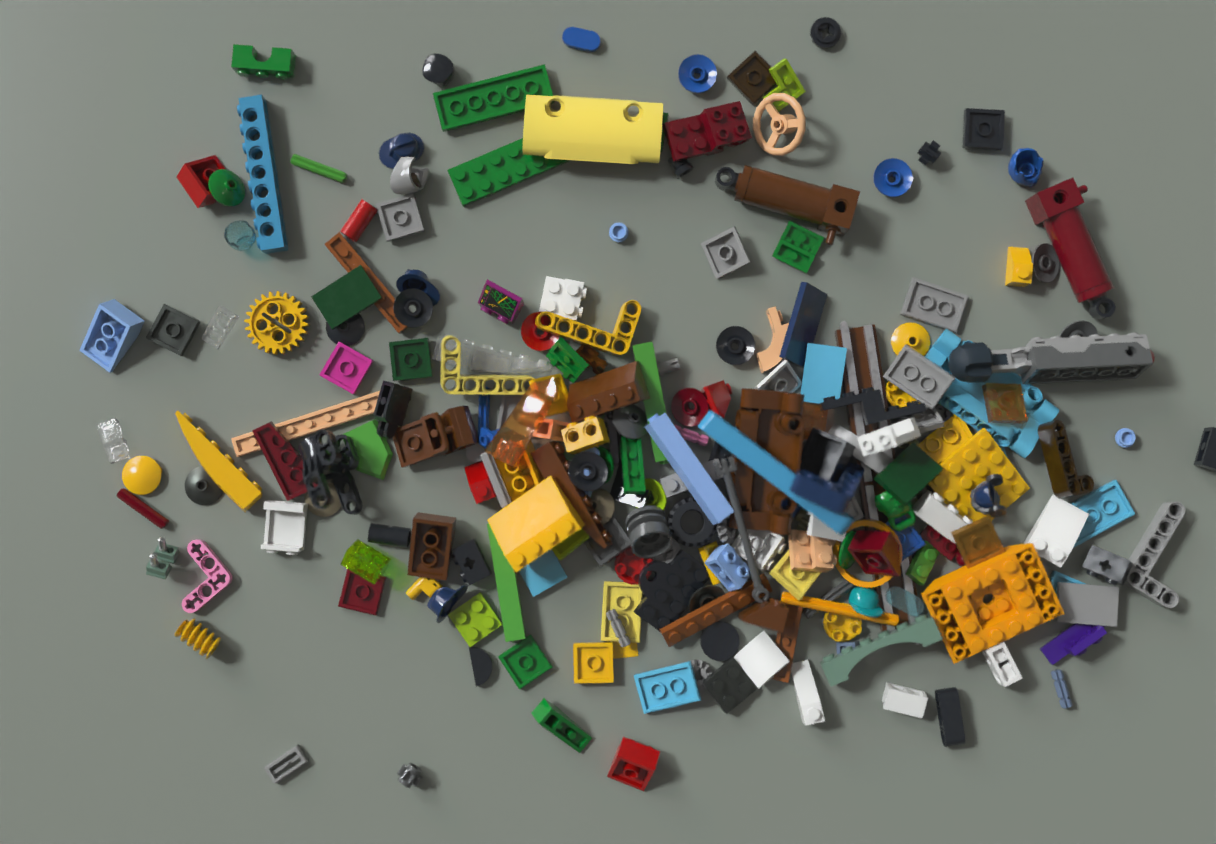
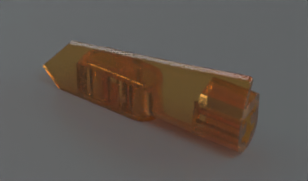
(527, 417)

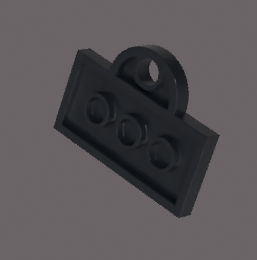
(670, 589)

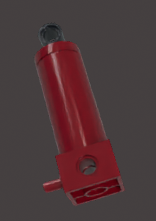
(1073, 244)

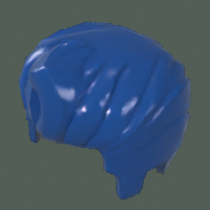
(1025, 167)

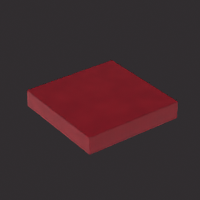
(361, 594)

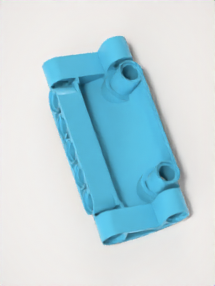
(968, 401)

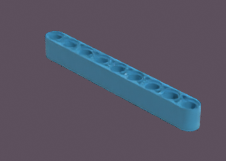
(768, 467)

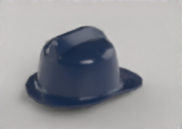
(400, 146)
(418, 280)
(444, 600)

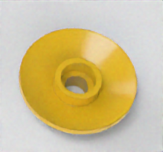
(910, 330)

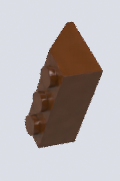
(768, 614)

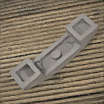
(875, 461)

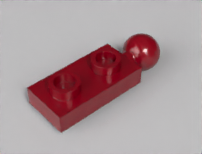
(942, 544)

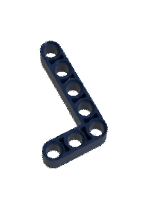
(826, 493)

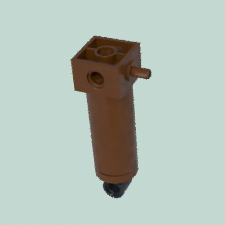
(793, 198)

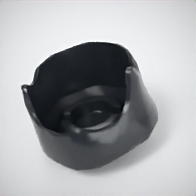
(438, 69)

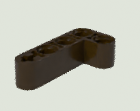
(1060, 461)

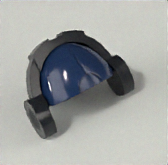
(985, 497)

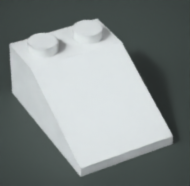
(1057, 530)

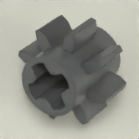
(409, 775)

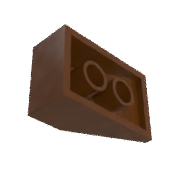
(431, 545)

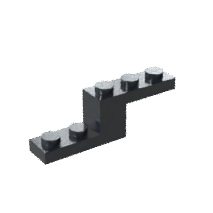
(872, 405)

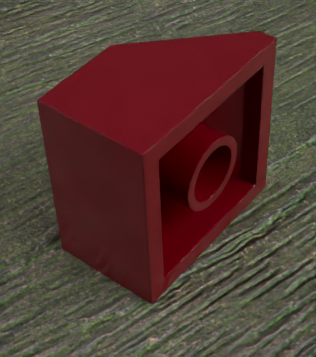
(876, 552)

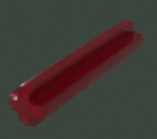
(142, 508)

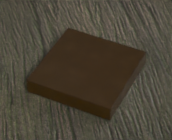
(752, 78)

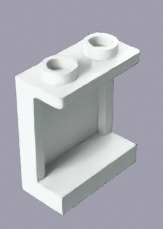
(889, 436)
(285, 526)

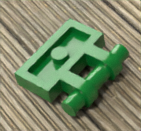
(567, 360)

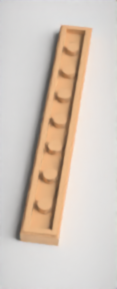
(312, 422)

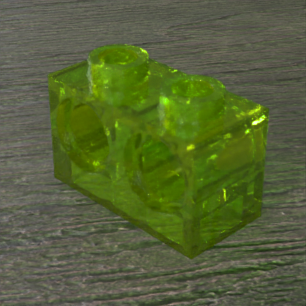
(365, 561)

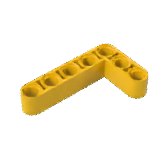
(592, 333)

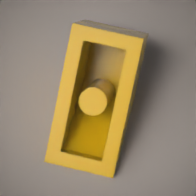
(1018, 267)

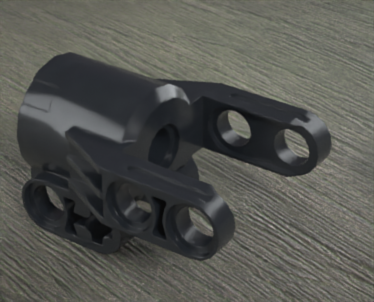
(329, 464)

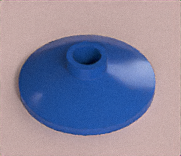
(701, 65)
(896, 169)

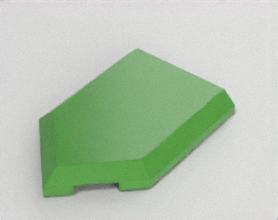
(372, 450)

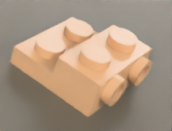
(810, 552)

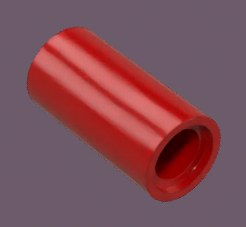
(359, 220)

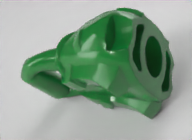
(893, 509)

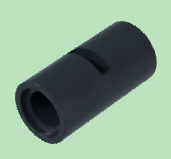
(389, 535)

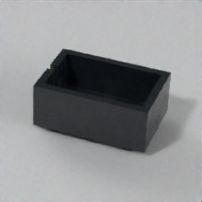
(826, 455)

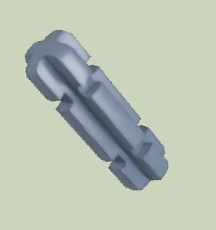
(1061, 688)

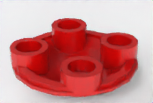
(629, 566)

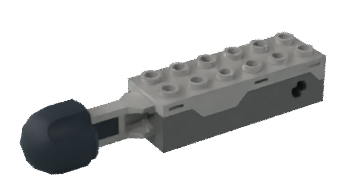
(1057, 359)

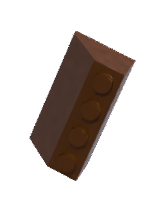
(607, 392)

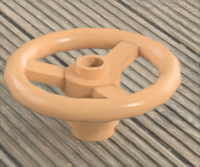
(780, 124)

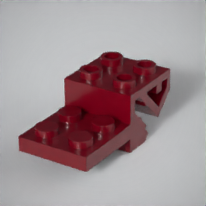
(707, 132)

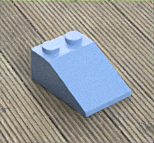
(111, 334)

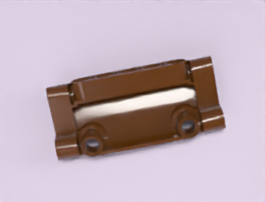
(760, 421)

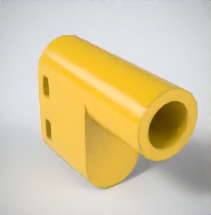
(423, 584)

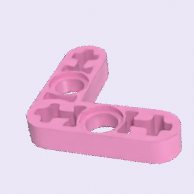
(213, 574)

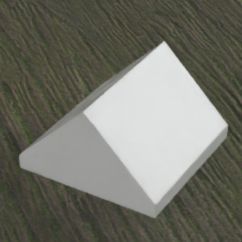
(781, 379)

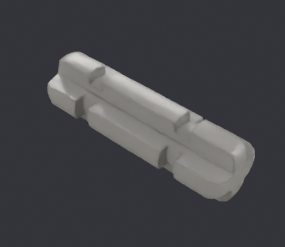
(618, 628)

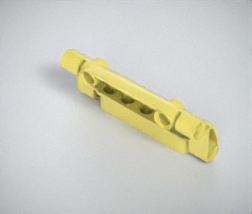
(592, 129)

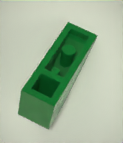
(561, 725)

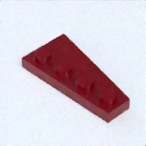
(282, 459)

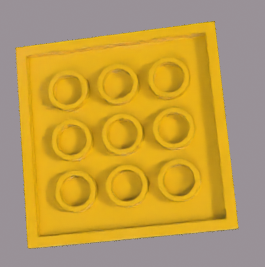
(970, 467)

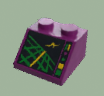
(500, 302)

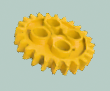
(267, 337)

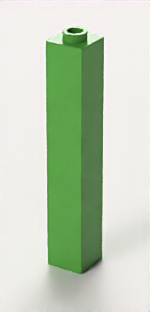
(655, 405)
(507, 592)

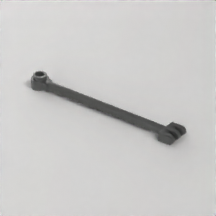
(726, 471)

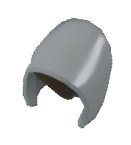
(406, 178)

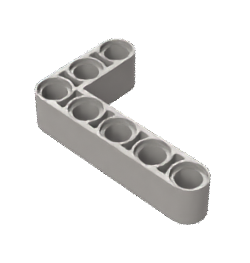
(1151, 555)

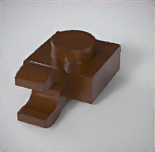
(591, 358)

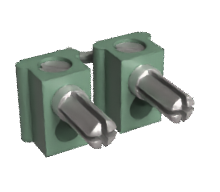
(157, 566)

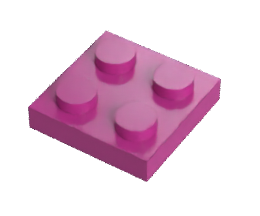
(346, 368)

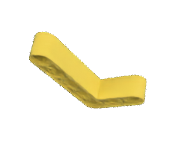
(480, 380)

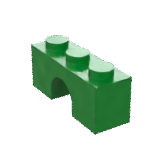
(279, 64)

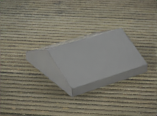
(725, 252)

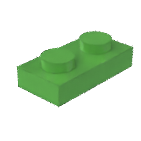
(922, 563)

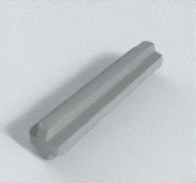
(496, 479)

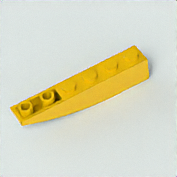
(220, 466)

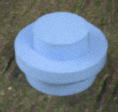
(618, 232)
(1125, 437)

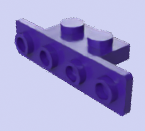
(1073, 641)

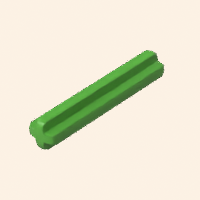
(318, 168)

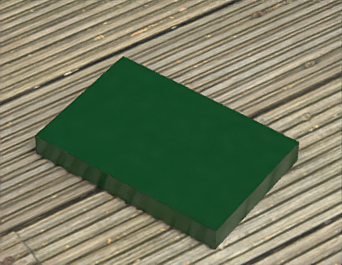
(346, 297)
(908, 474)

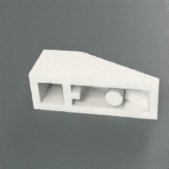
(806, 693)

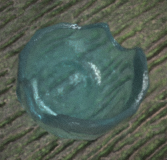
(240, 235)

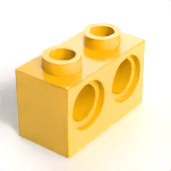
(585, 438)

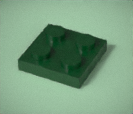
(410, 359)

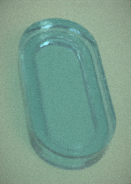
(904, 601)

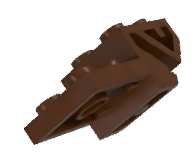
(435, 436)

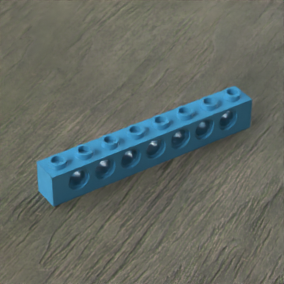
(258, 106)

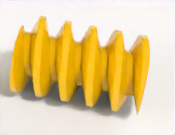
(198, 638)

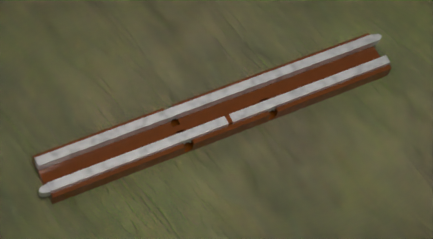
(863, 371)

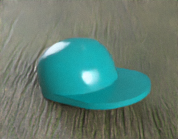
(865, 601)

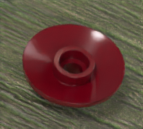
(681, 406)

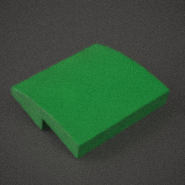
(798, 246)

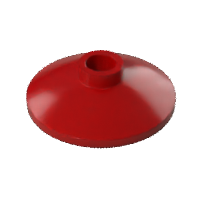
(532, 338)

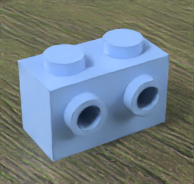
(728, 567)

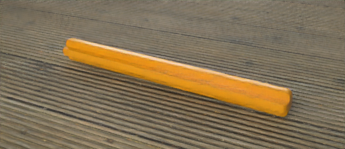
(837, 608)

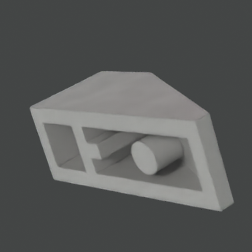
(673, 484)

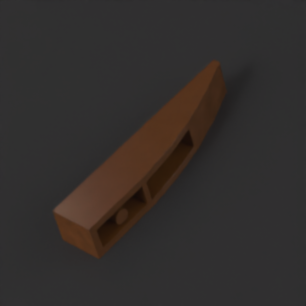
(553, 462)

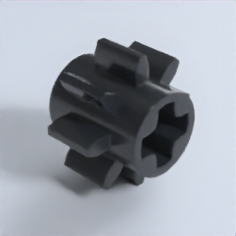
(929, 152)

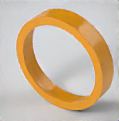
(872, 523)

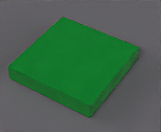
(525, 661)

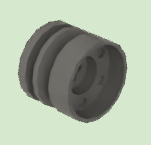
(648, 532)

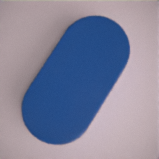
(581, 39)

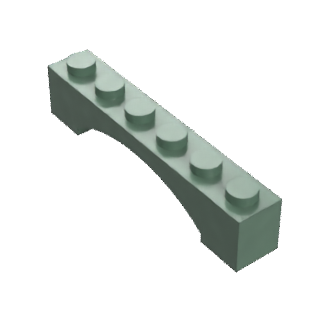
(921, 631)

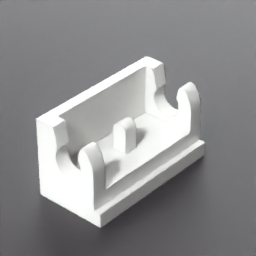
(904, 700)

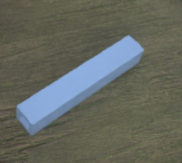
(688, 468)

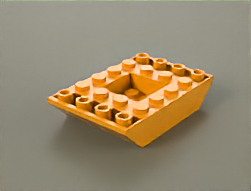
(1019, 601)

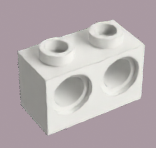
(1002, 664)

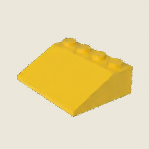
(534, 523)

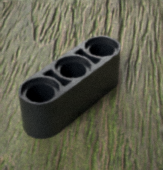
(950, 717)

